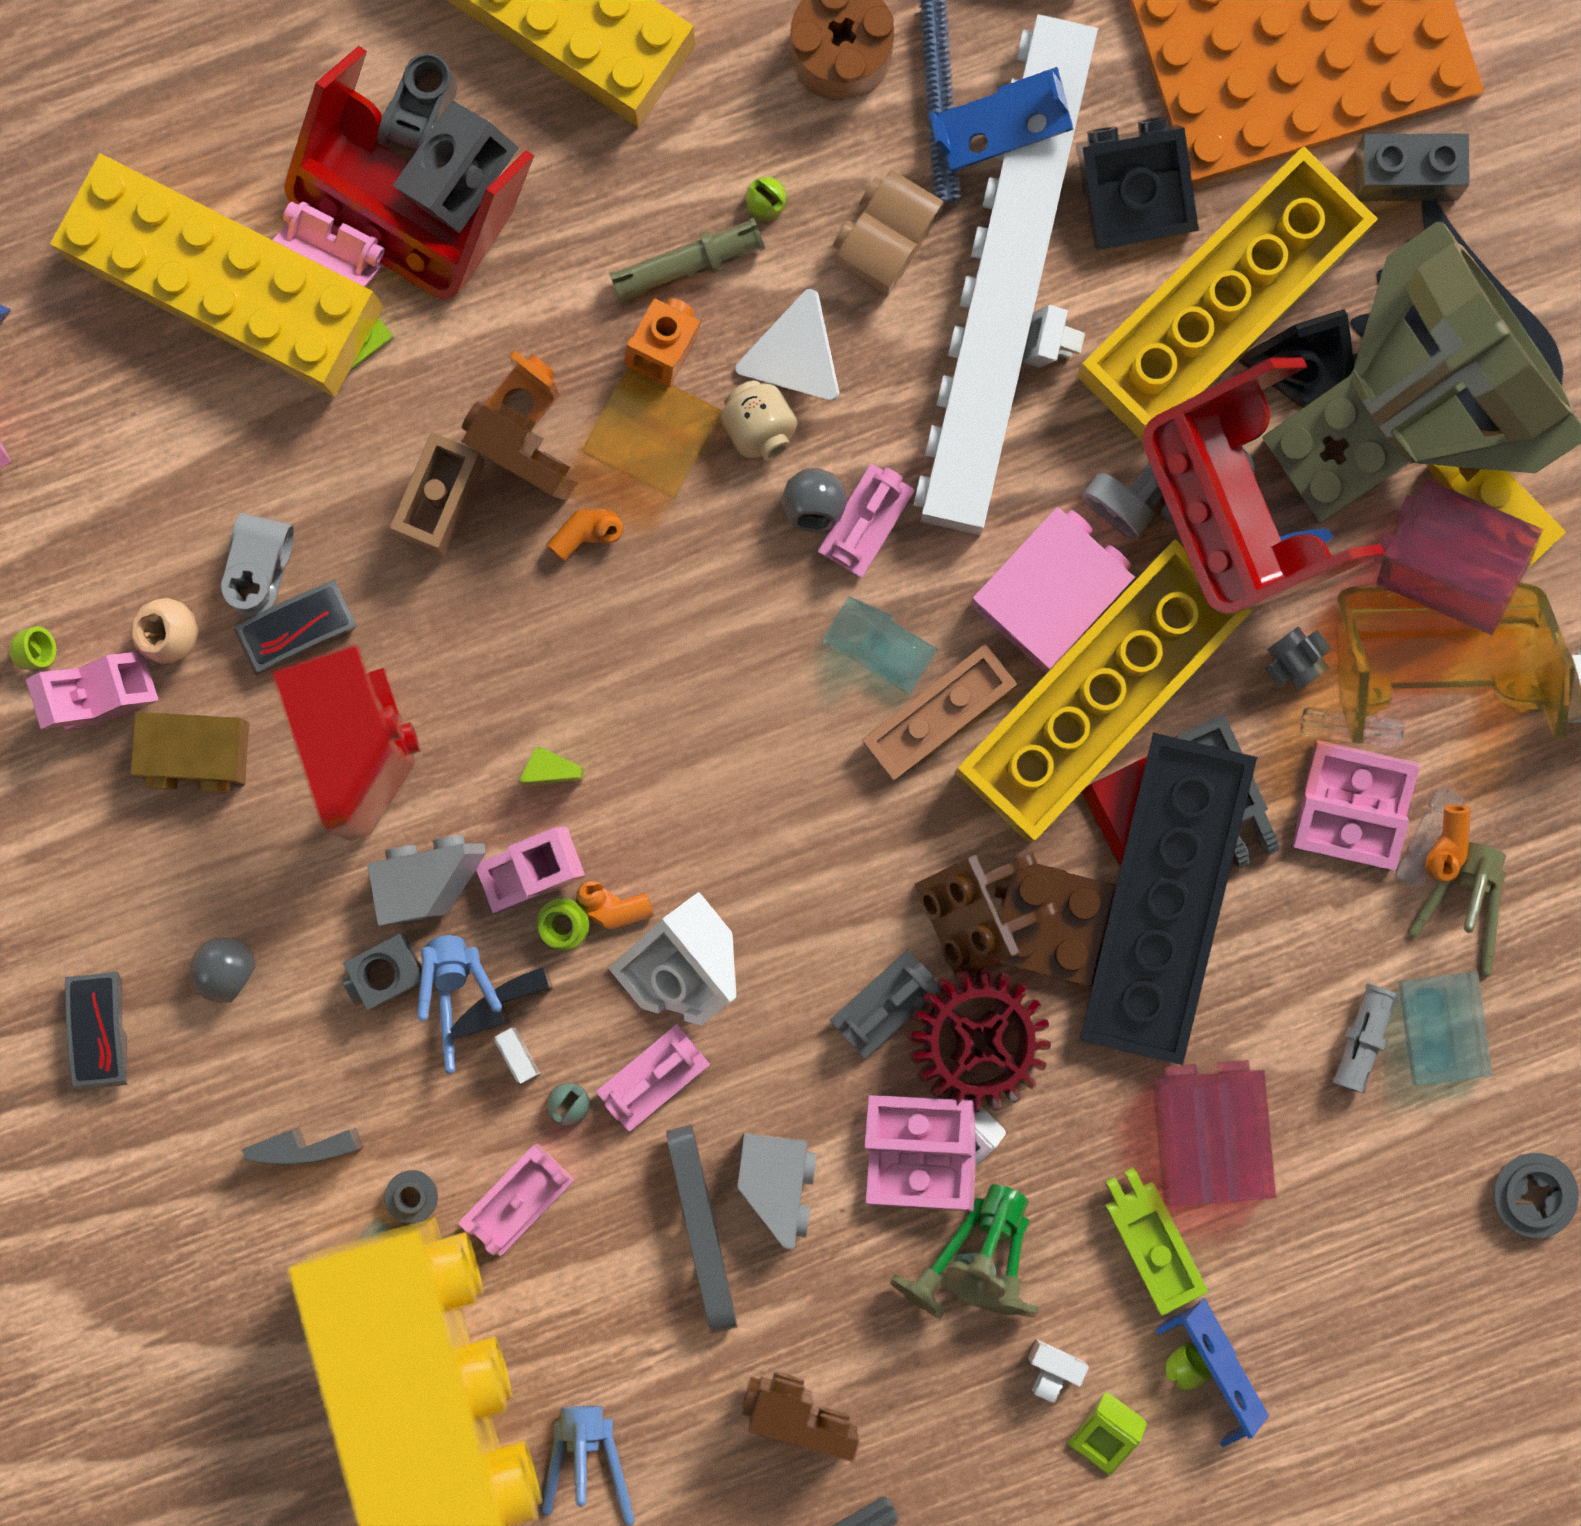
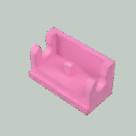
(516, 1200)

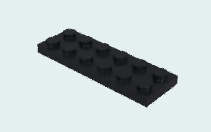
(1168, 898)

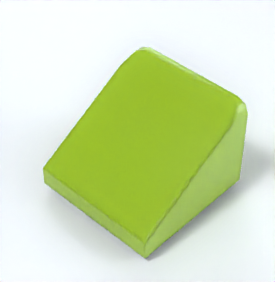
(550, 768)
(1108, 1433)

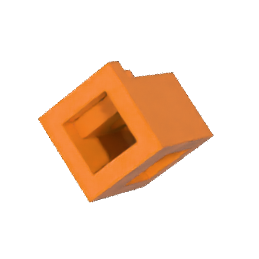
(661, 355)

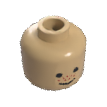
(758, 420)

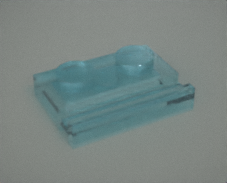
(1445, 1028)

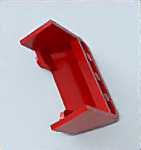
(352, 176)
(1219, 503)
(347, 738)

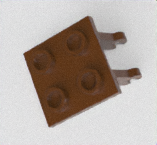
(966, 916)

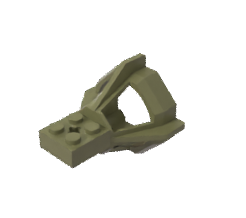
(1405, 404)

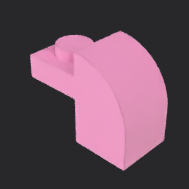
(92, 692)
(530, 869)

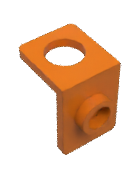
(531, 376)

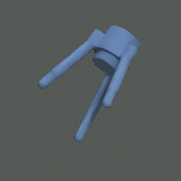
(448, 964)
(582, 1430)

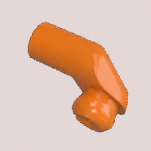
(586, 527)
(1451, 847)
(610, 910)

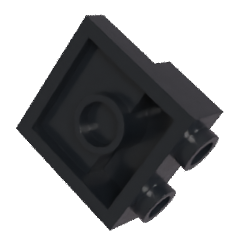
(1137, 183)

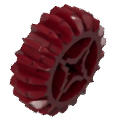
(996, 1022)

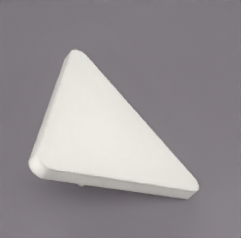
(795, 351)

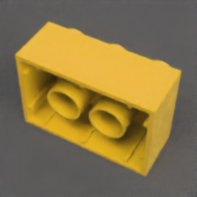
(409, 1385)

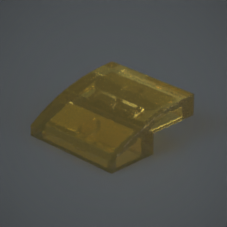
(652, 432)

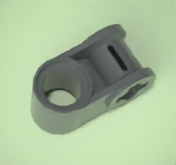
(414, 112)

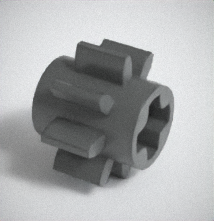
(1298, 658)

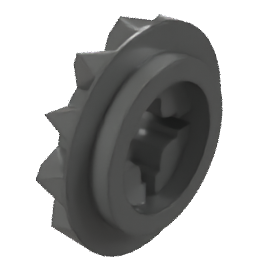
(1557, 1207)

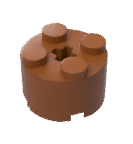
(848, 68)

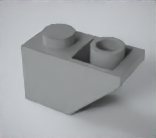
(425, 883)
(772, 1183)

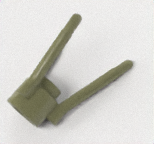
(1481, 875)

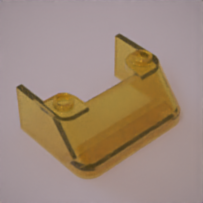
(1404, 645)

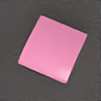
(1355, 805)
(921, 1153)

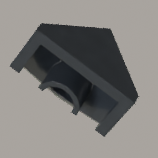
(1326, 351)

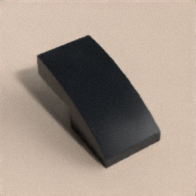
(482, 1017)

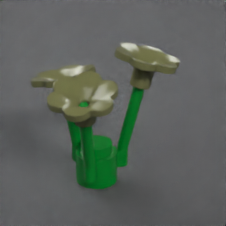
(974, 1284)

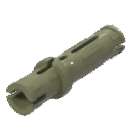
(687, 260)

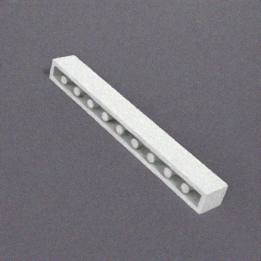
(1002, 294)

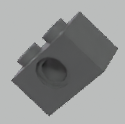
(455, 166)
(1412, 167)

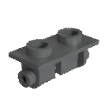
(885, 1004)

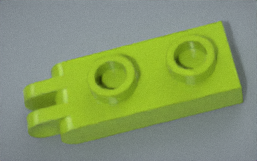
(1154, 1244)

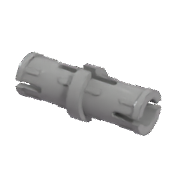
(1365, 1038)

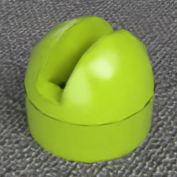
(759, 206)
(33, 648)
(1187, 1367)

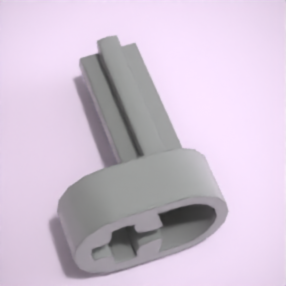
(1123, 507)

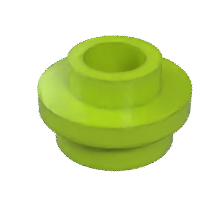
(552, 934)

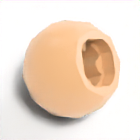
(164, 631)

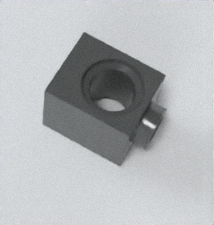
(406, 966)

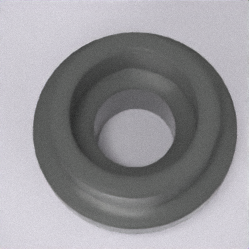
(428, 1196)

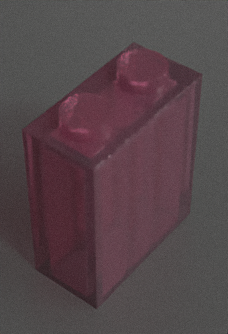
(1457, 556)
(1213, 1134)

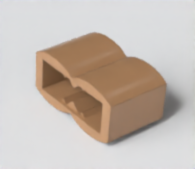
(887, 232)

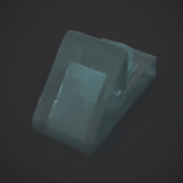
(879, 644)

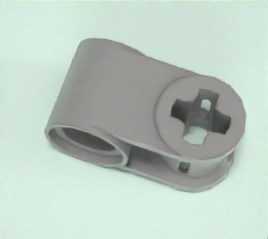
(256, 555)

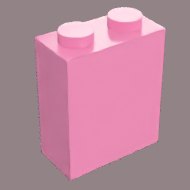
(1053, 588)

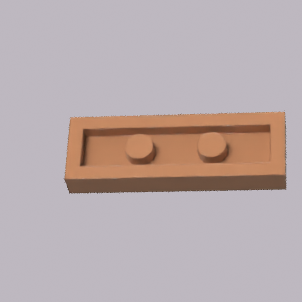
(939, 712)

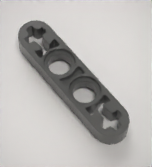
(701, 1229)

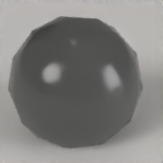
(814, 500)
(221, 969)

